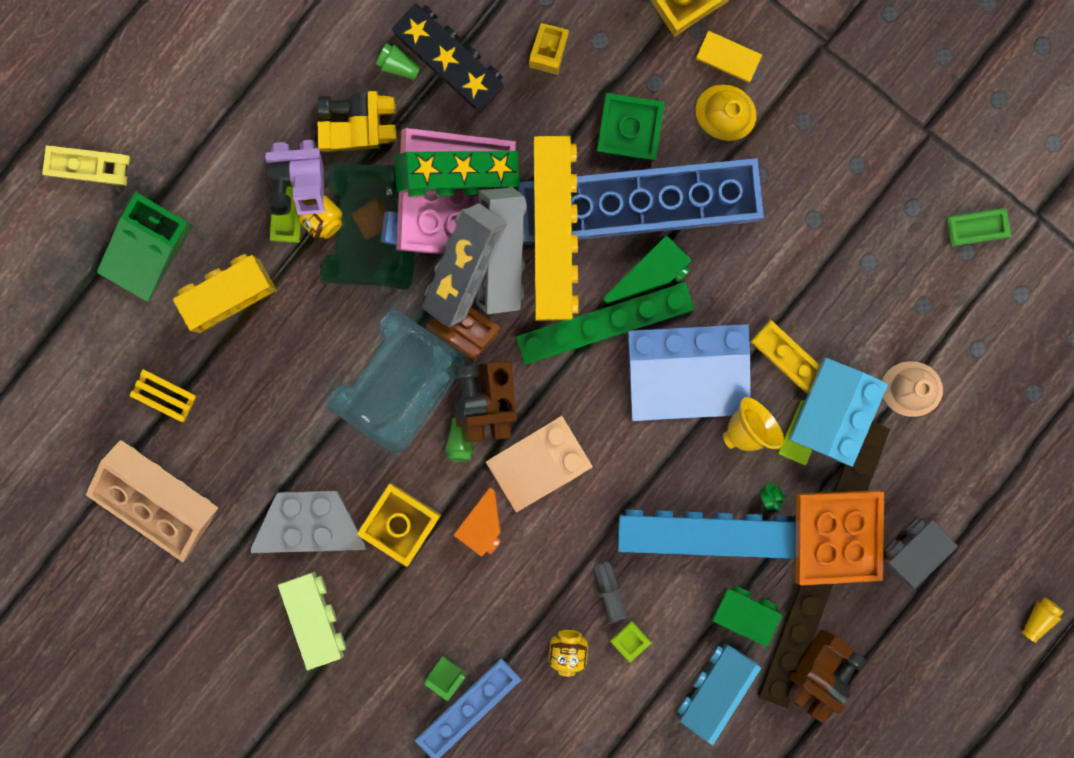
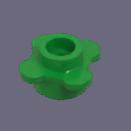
(772, 496)

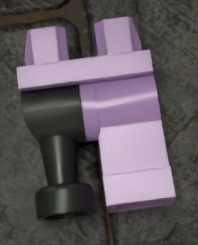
(295, 169)

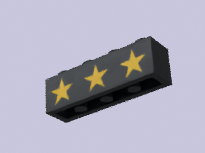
(447, 57)

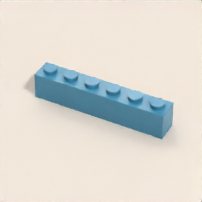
(707, 535)

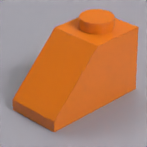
(482, 525)

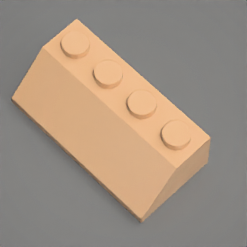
(151, 500)

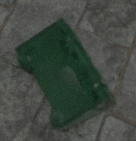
(361, 260)

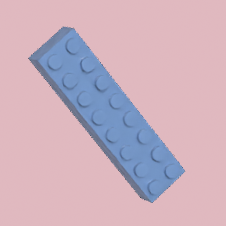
(660, 199)

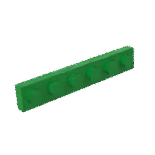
(605, 323)

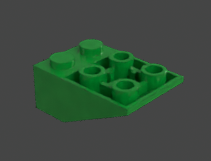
(143, 246)

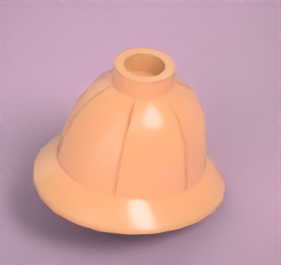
(912, 389)

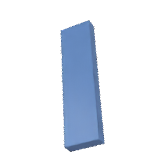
(468, 709)

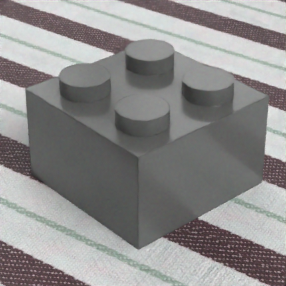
(918, 551)

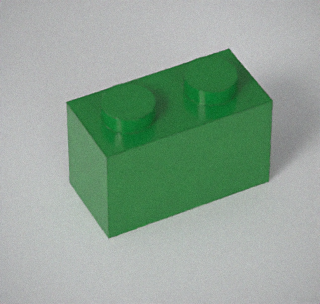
(746, 615)

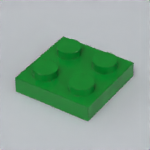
(630, 127)

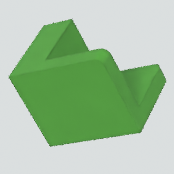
(445, 678)

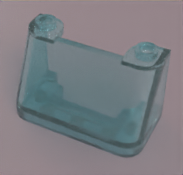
(398, 384)

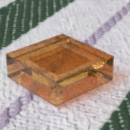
(370, 218)

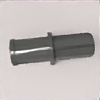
(610, 591)

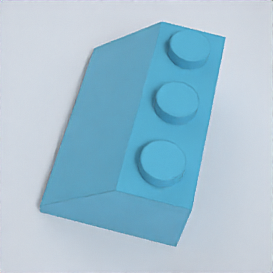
(838, 411)
(718, 692)

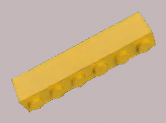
(553, 228)

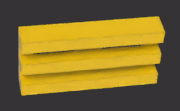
(140, 384)

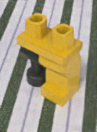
(363, 123)

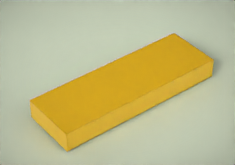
(786, 355)

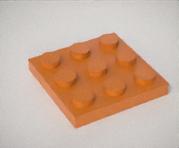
(839, 537)

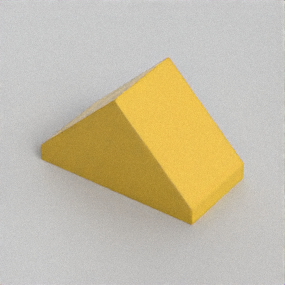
(548, 48)

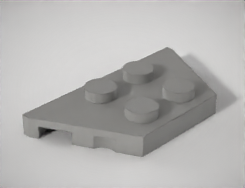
(307, 524)

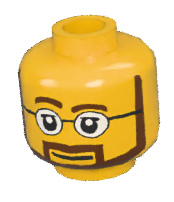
(322, 224)
(568, 652)

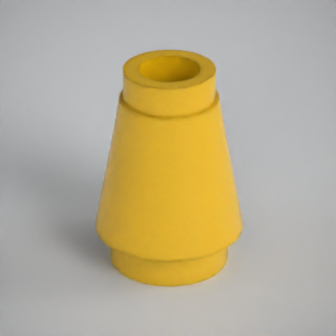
(1042, 619)

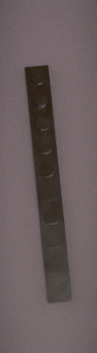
(811, 599)

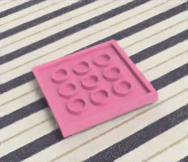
(430, 220)

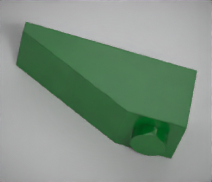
(655, 270)

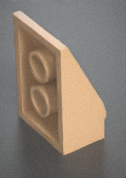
(539, 464)

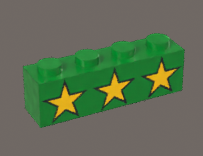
(455, 171)

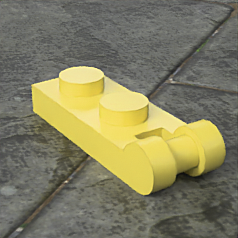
(84, 165)

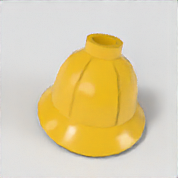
(725, 112)
(753, 428)

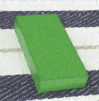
(978, 227)

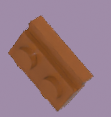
(468, 336)

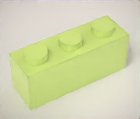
(312, 620)

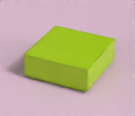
(630, 641)

